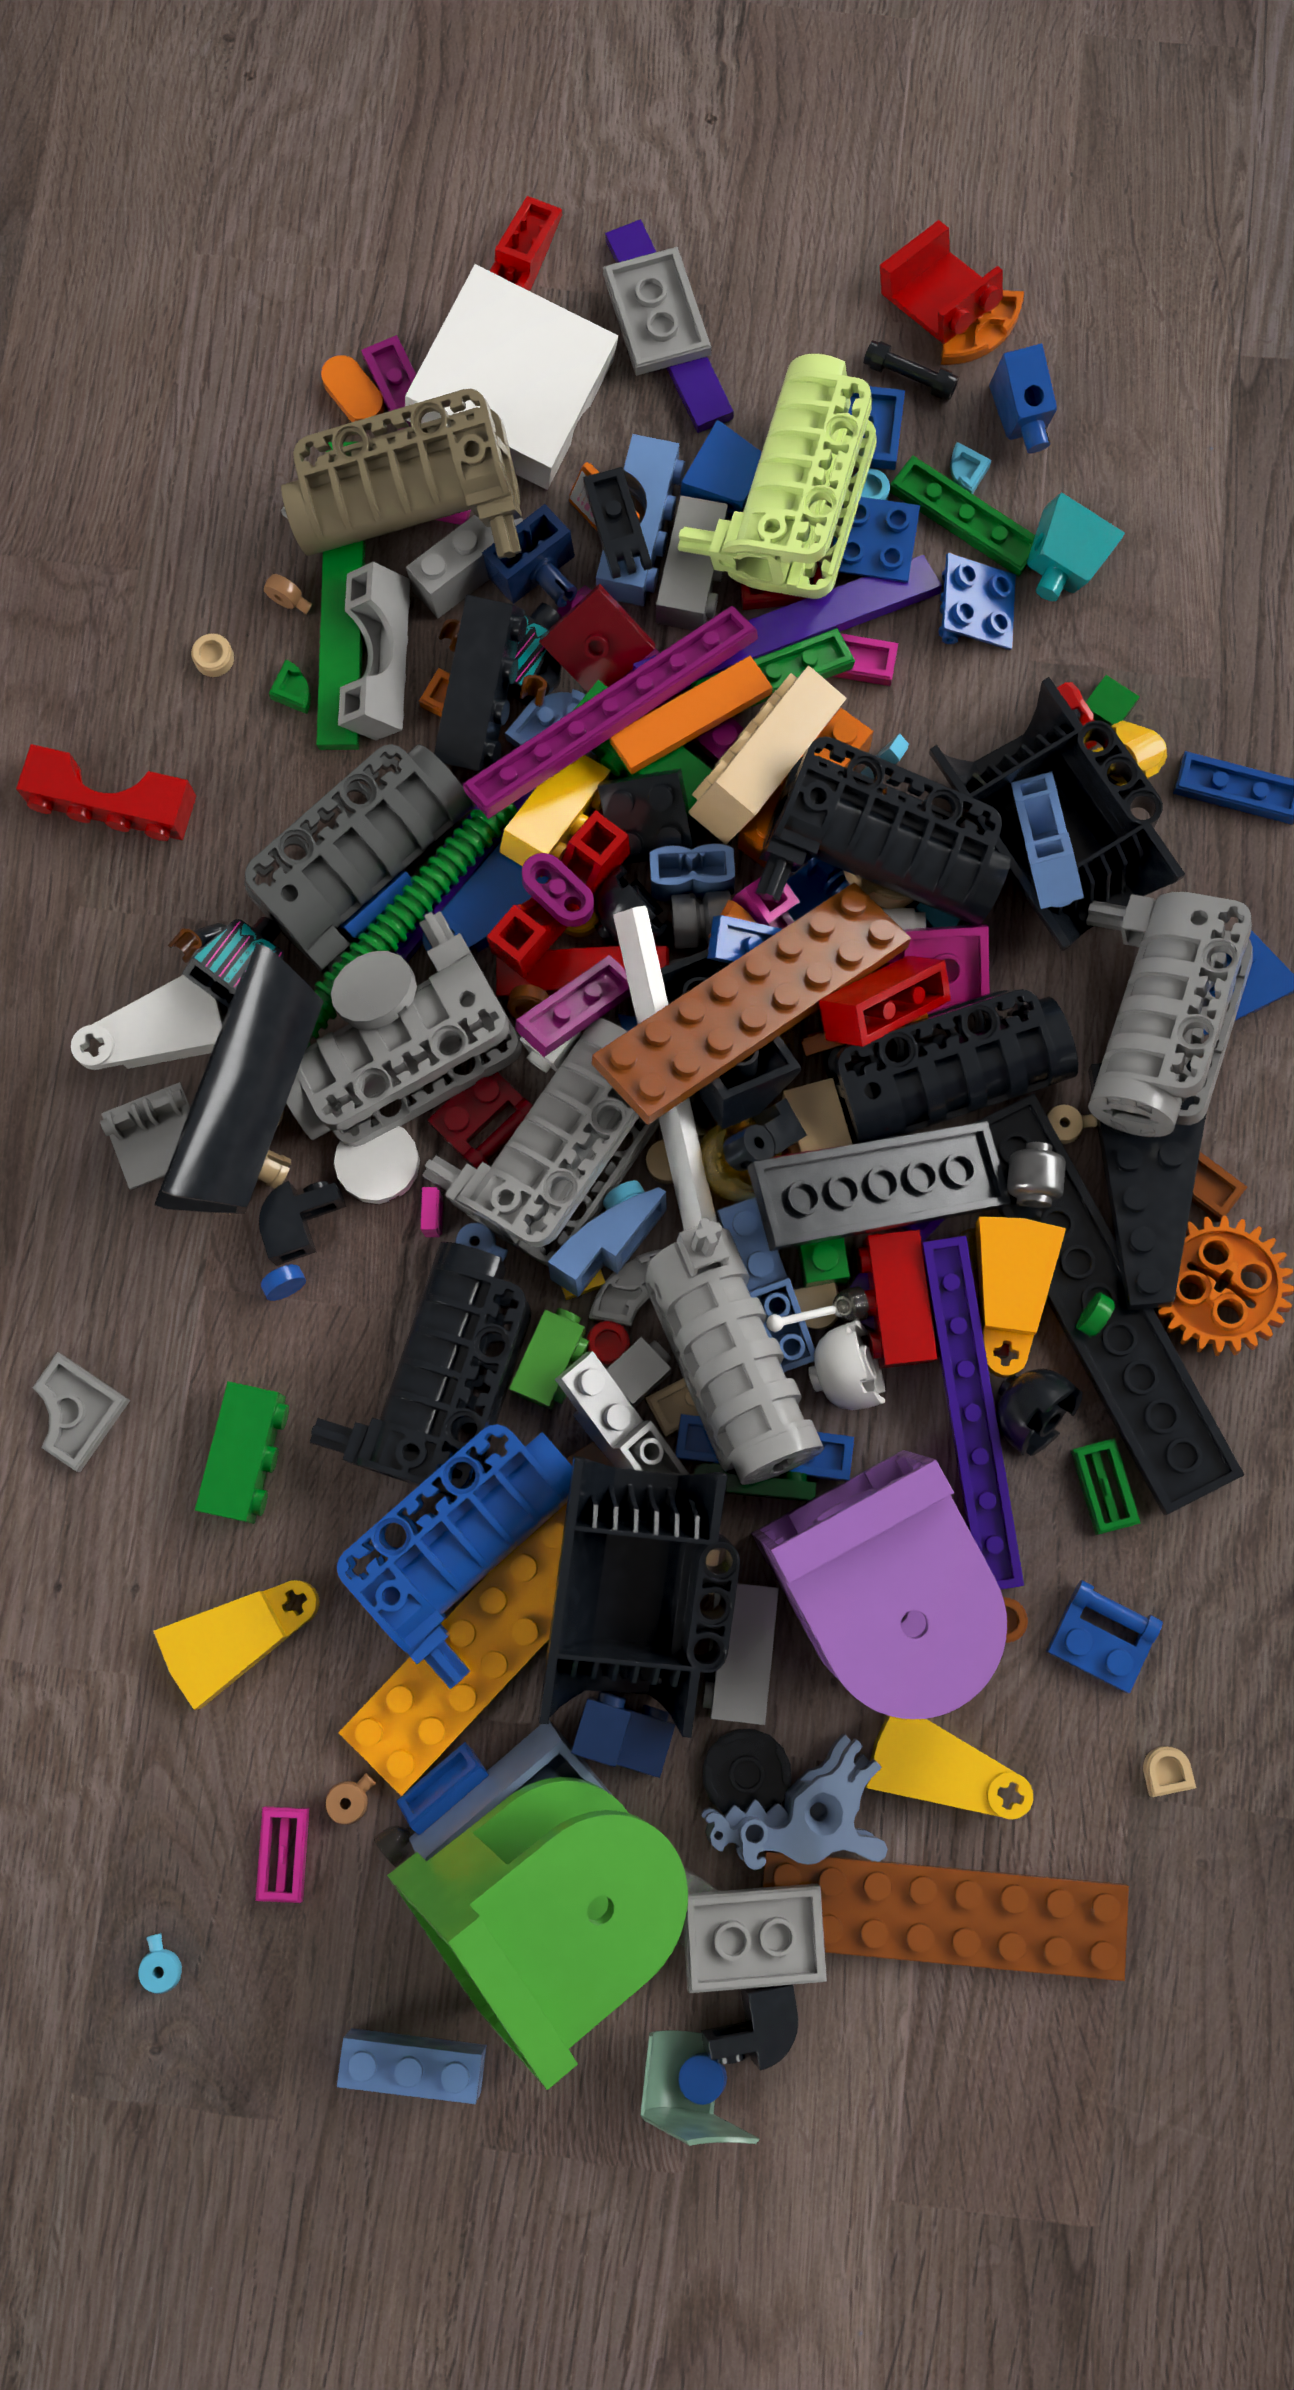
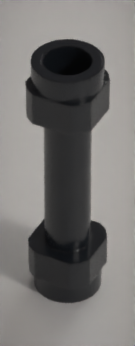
(880, 356)

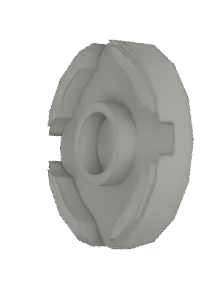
(373, 989)

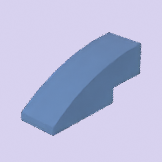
(606, 1240)

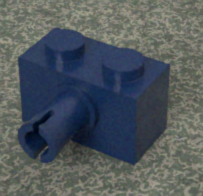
(544, 549)

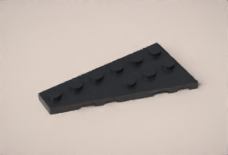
(1150, 1203)

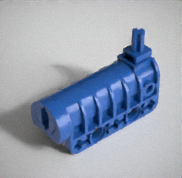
(457, 1545)

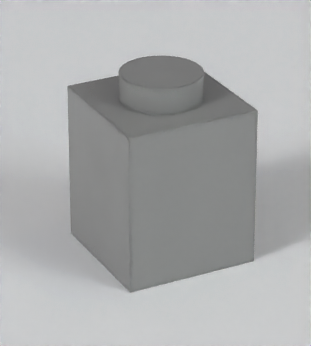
(640, 1370)

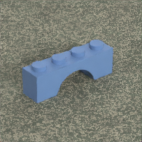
(650, 473)
(1047, 841)

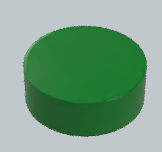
(1095, 1315)

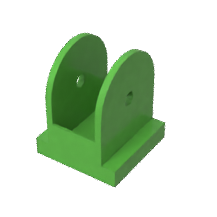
(550, 1914)

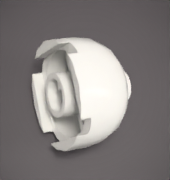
(847, 1369)

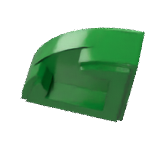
(291, 688)

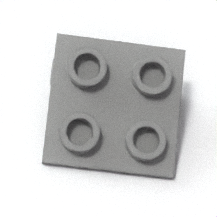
(147, 1133)

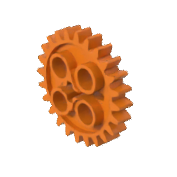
(1242, 1254)

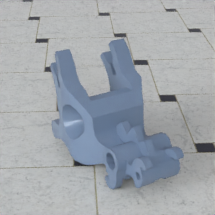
(814, 1817)

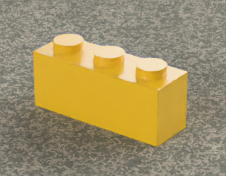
(554, 812)

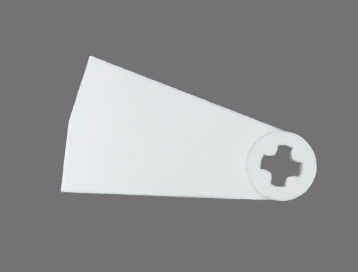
(157, 1028)

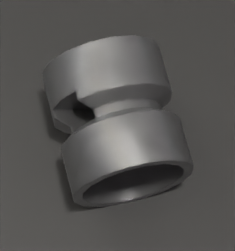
(694, 916)

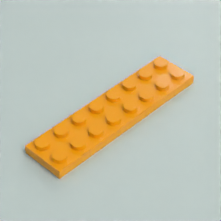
(493, 1635)

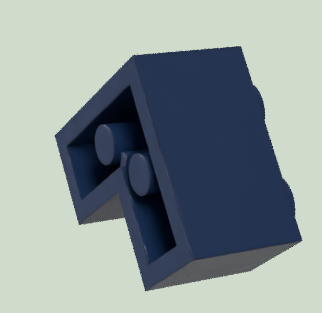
(623, 1735)

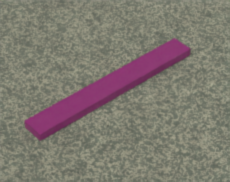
(609, 712)

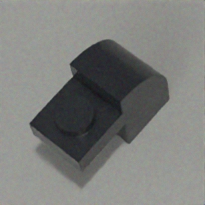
(286, 1215)
(765, 2034)

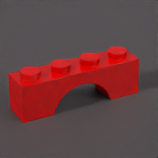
(154, 805)
(528, 928)

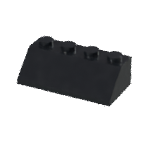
(752, 1082)

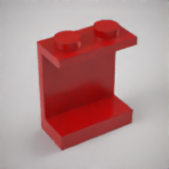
(938, 286)

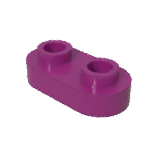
(559, 892)

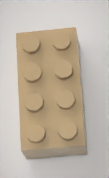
(764, 753)

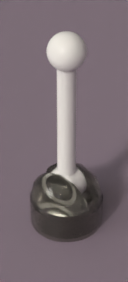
(848, 1306)

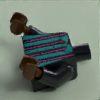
(537, 668)
(223, 953)

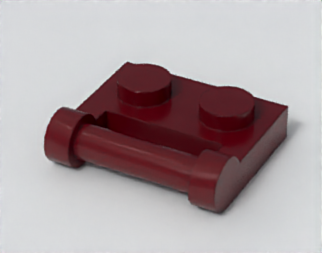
(472, 1111)

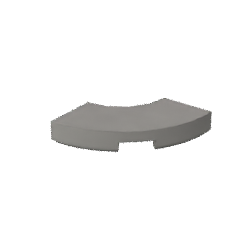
(623, 1292)

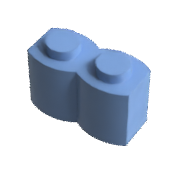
(689, 871)

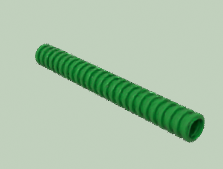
(418, 898)

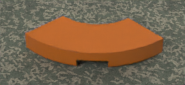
(985, 332)

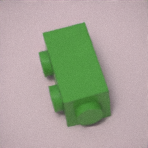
(551, 1351)

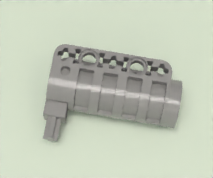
(1169, 1006)
(448, 1022)
(728, 1357)

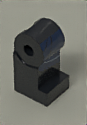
(773, 1132)

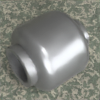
(1036, 1175)

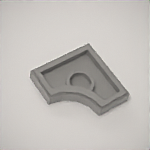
(78, 1409)

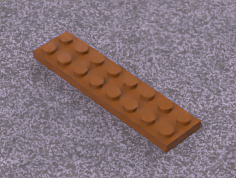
(749, 1003)
(965, 1915)

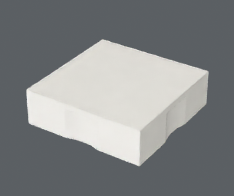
(526, 360)

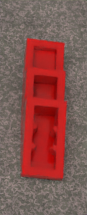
(526, 242)
(560, 967)

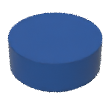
(283, 1282)
(702, 2079)

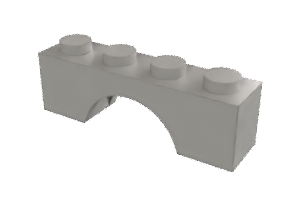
(380, 608)

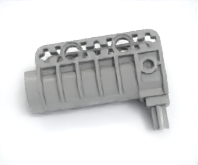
(552, 1156)

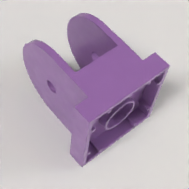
(882, 1552)

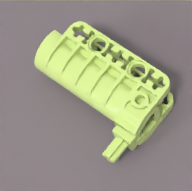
(797, 480)

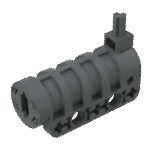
(360, 852)

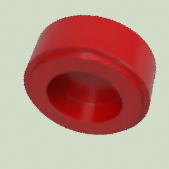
(608, 1341)

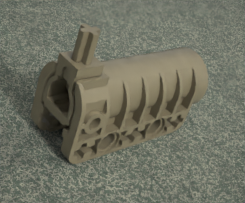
(405, 476)

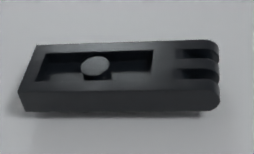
(616, 521)

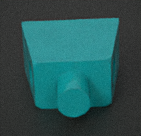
(1069, 546)

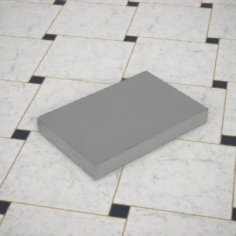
(656, 311)
(754, 1938)

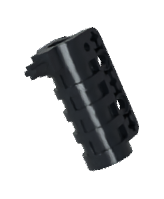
(954, 1071)

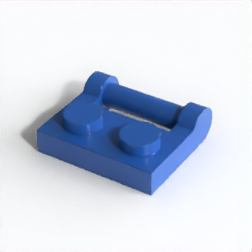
(1097, 1650)

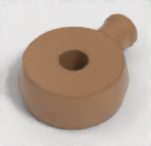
(286, 593)
(355, 1793)

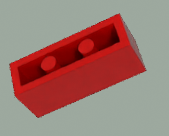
(884, 1000)
(898, 1299)

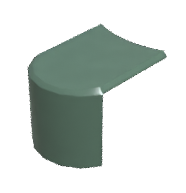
(666, 2105)

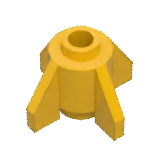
(1144, 746)

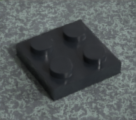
(650, 811)

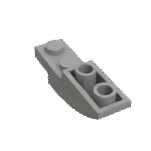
(613, 1420)

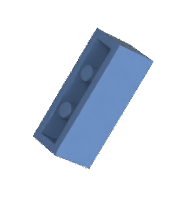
(411, 2066)

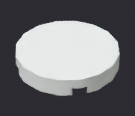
(379, 1167)

